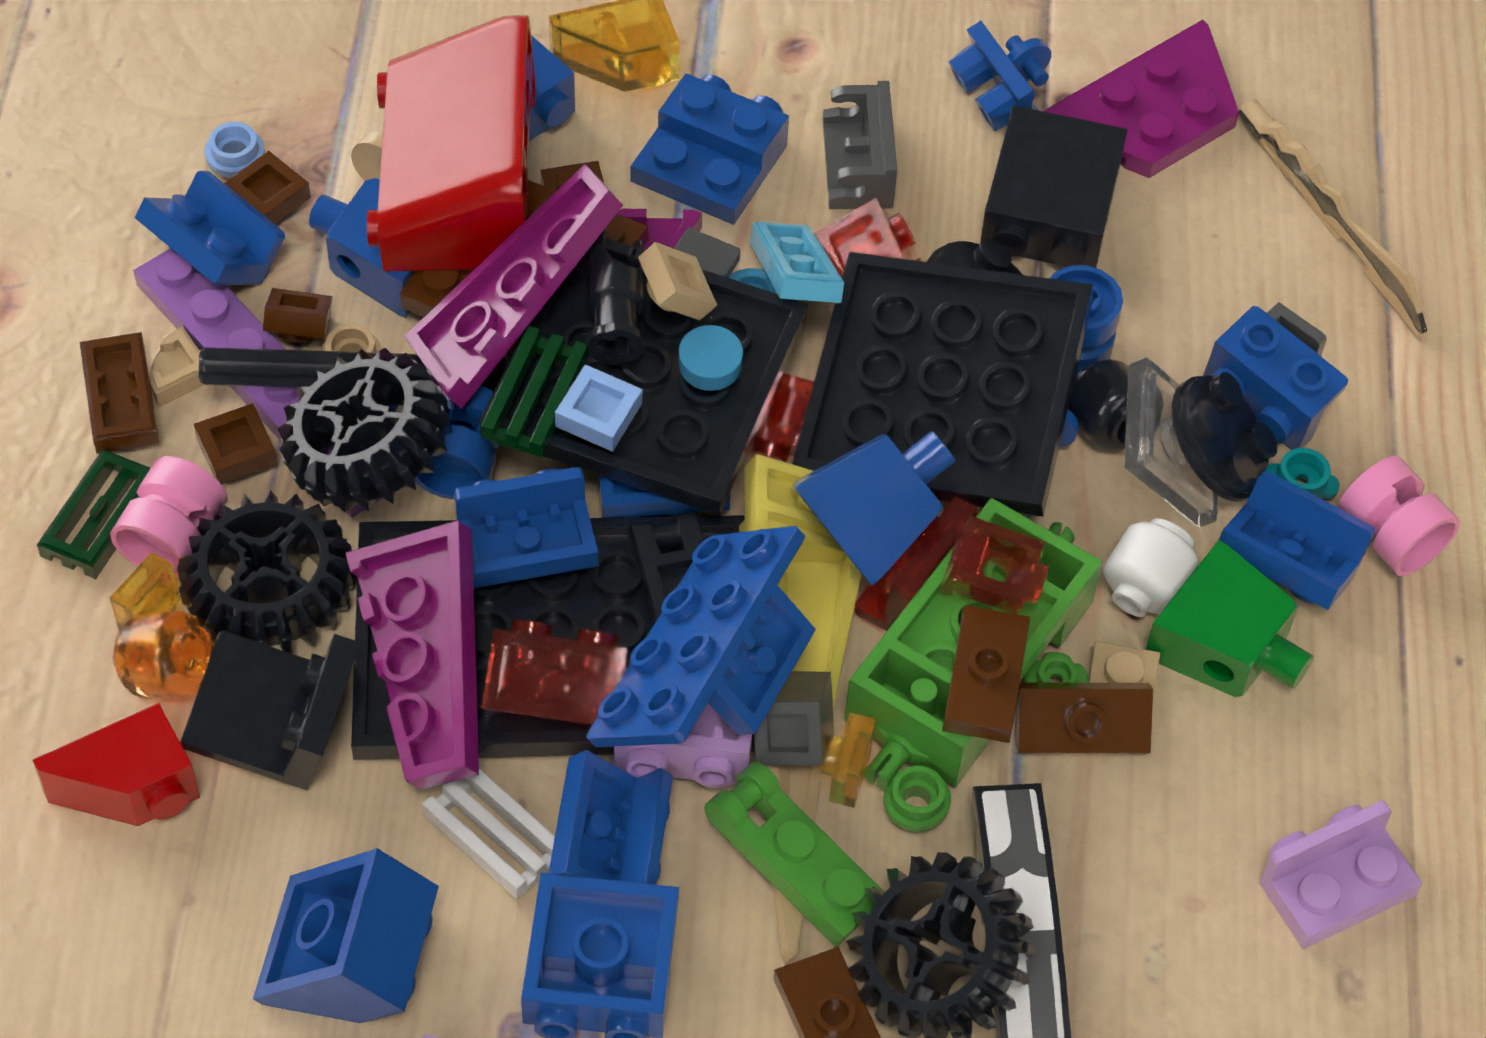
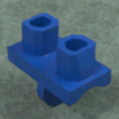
(1010, 72)

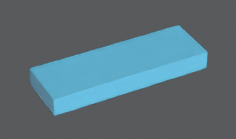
(796, 262)

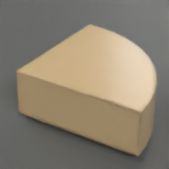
(175, 367)

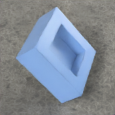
(598, 407)

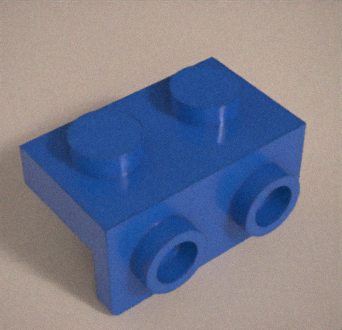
(1277, 375)
(527, 526)
(1299, 540)
(610, 822)

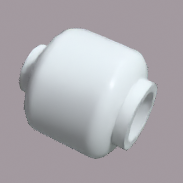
(1149, 566)

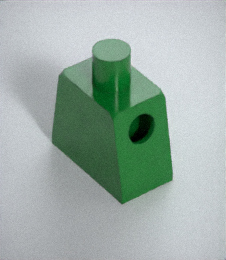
(1229, 627)

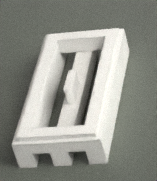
(457, 794)

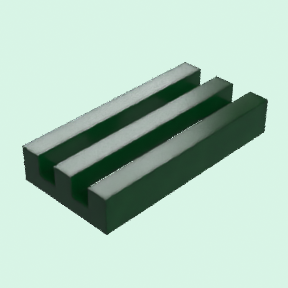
(551, 351)
(75, 554)

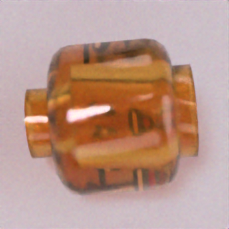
(162, 654)

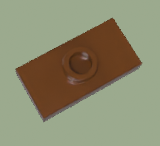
(119, 392)
(986, 674)
(1084, 717)
(824, 998)

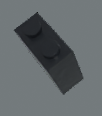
(1053, 187)

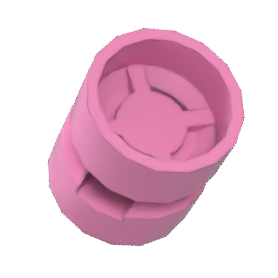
(167, 511)
(1407, 523)

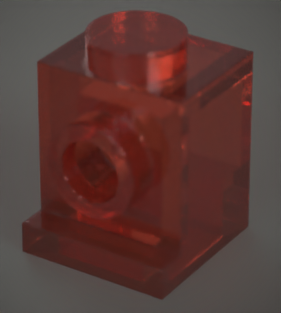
(987, 543)

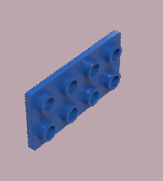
(719, 641)

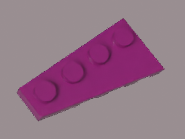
(503, 294)
(424, 635)

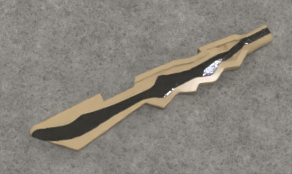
(1331, 208)

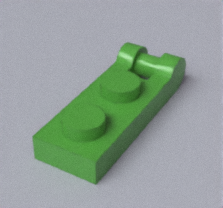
(792, 852)

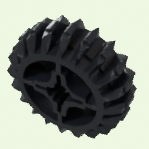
(372, 443)
(265, 551)
(950, 920)

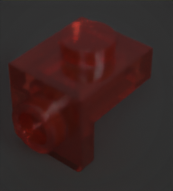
(783, 419)

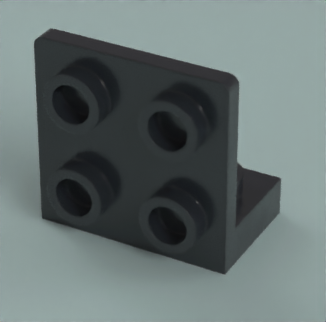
(268, 707)

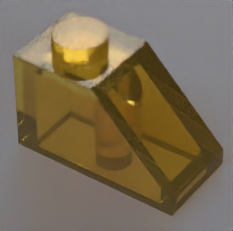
(618, 43)

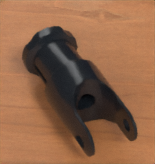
(615, 300)

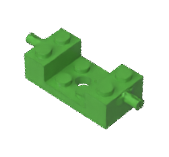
(911, 667)

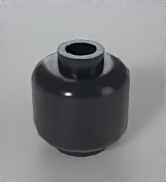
(1101, 403)

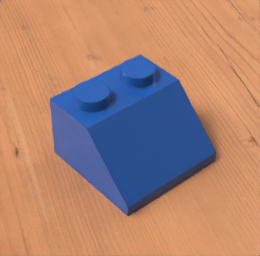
(348, 939)

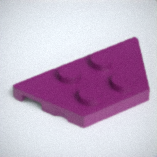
(1166, 98)

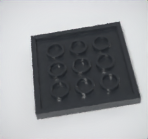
(952, 354)
(682, 437)

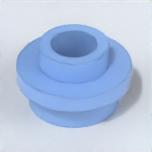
(232, 148)

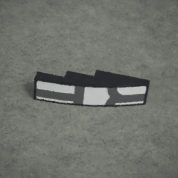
(1016, 843)

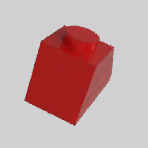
(122, 771)

